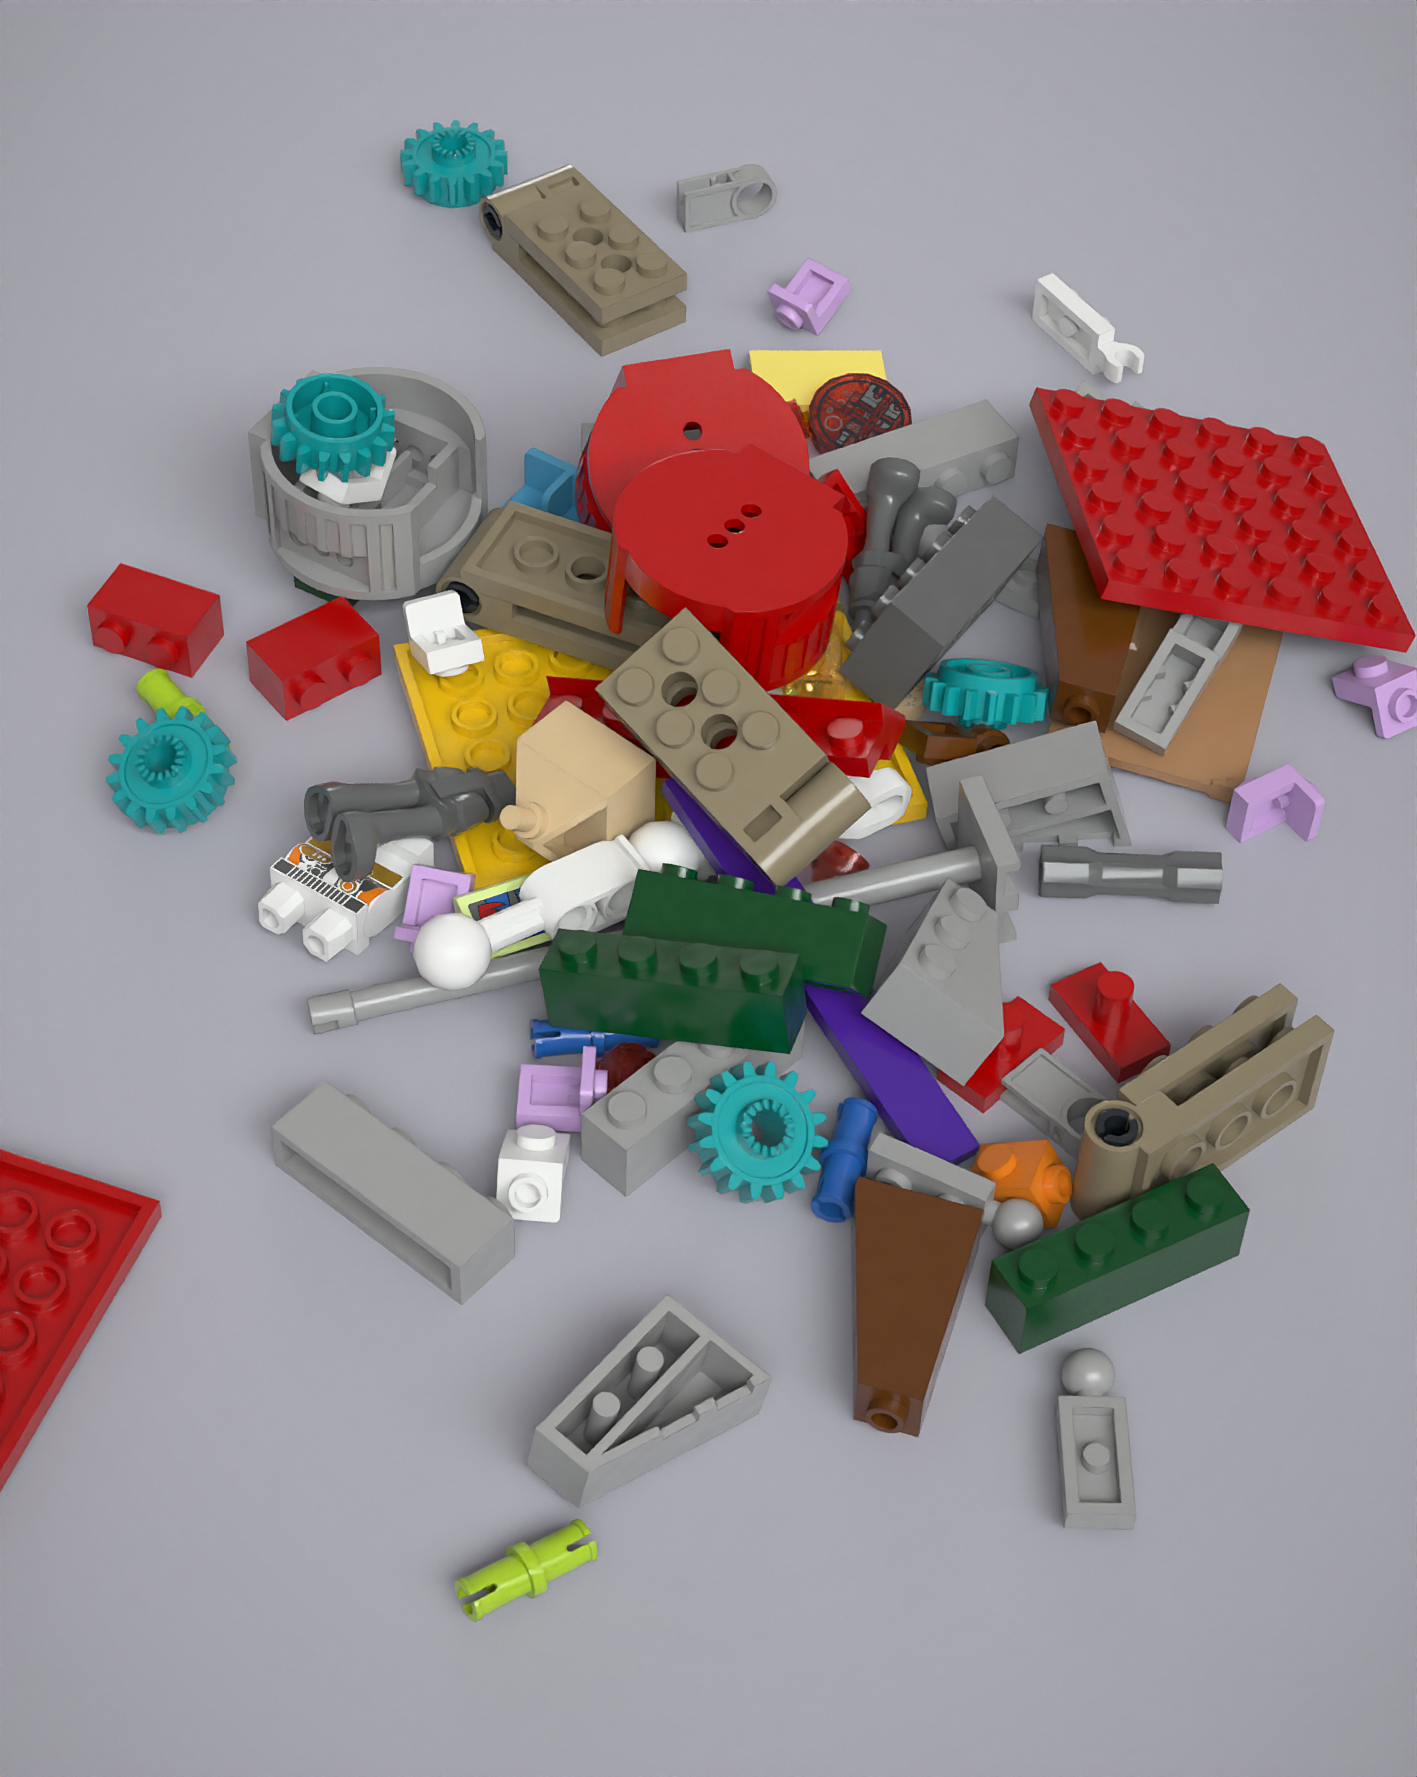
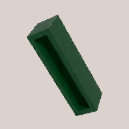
(835, 942)
(674, 990)
(1116, 1257)

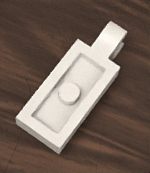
(1082, 330)

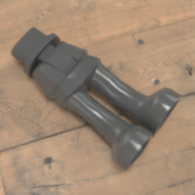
(899, 502)
(431, 805)

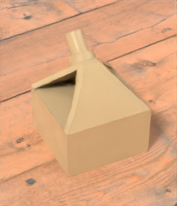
(578, 785)

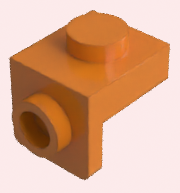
(1027, 1172)

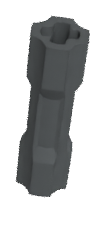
(1173, 876)

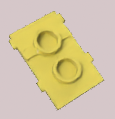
(803, 372)

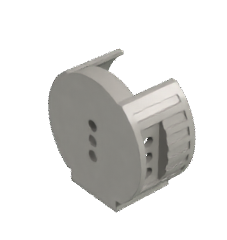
(426, 510)

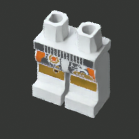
(336, 911)

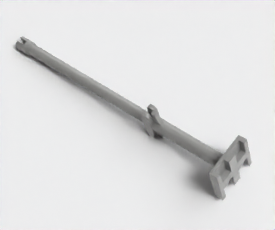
(981, 860)

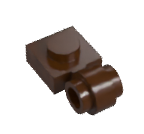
(943, 741)

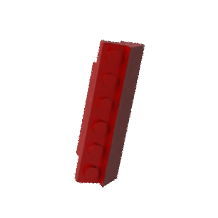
(846, 730)

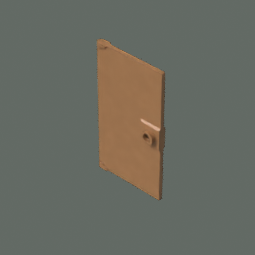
(1221, 729)

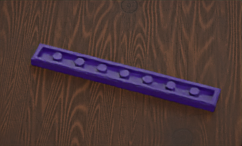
(883, 1066)

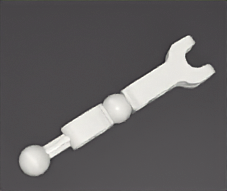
(596, 887)

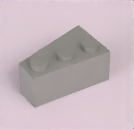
(1042, 788)
(945, 984)
(645, 1405)

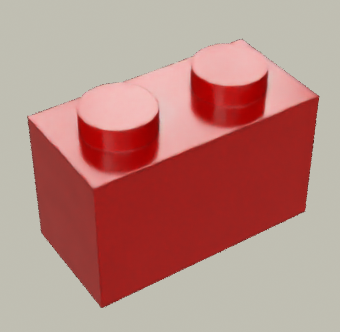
(155, 620)
(314, 658)

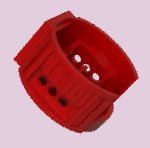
(675, 395)
(739, 547)

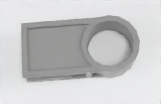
(713, 200)
(1050, 1098)

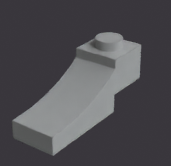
(1176, 680)

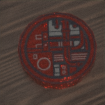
(855, 410)

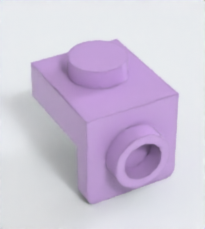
(809, 297)
(1384, 687)
(1275, 799)
(430, 895)
(559, 1093)

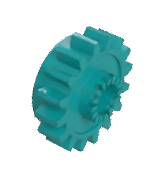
(454, 164)
(332, 426)
(985, 692)
(172, 771)
(786, 1125)

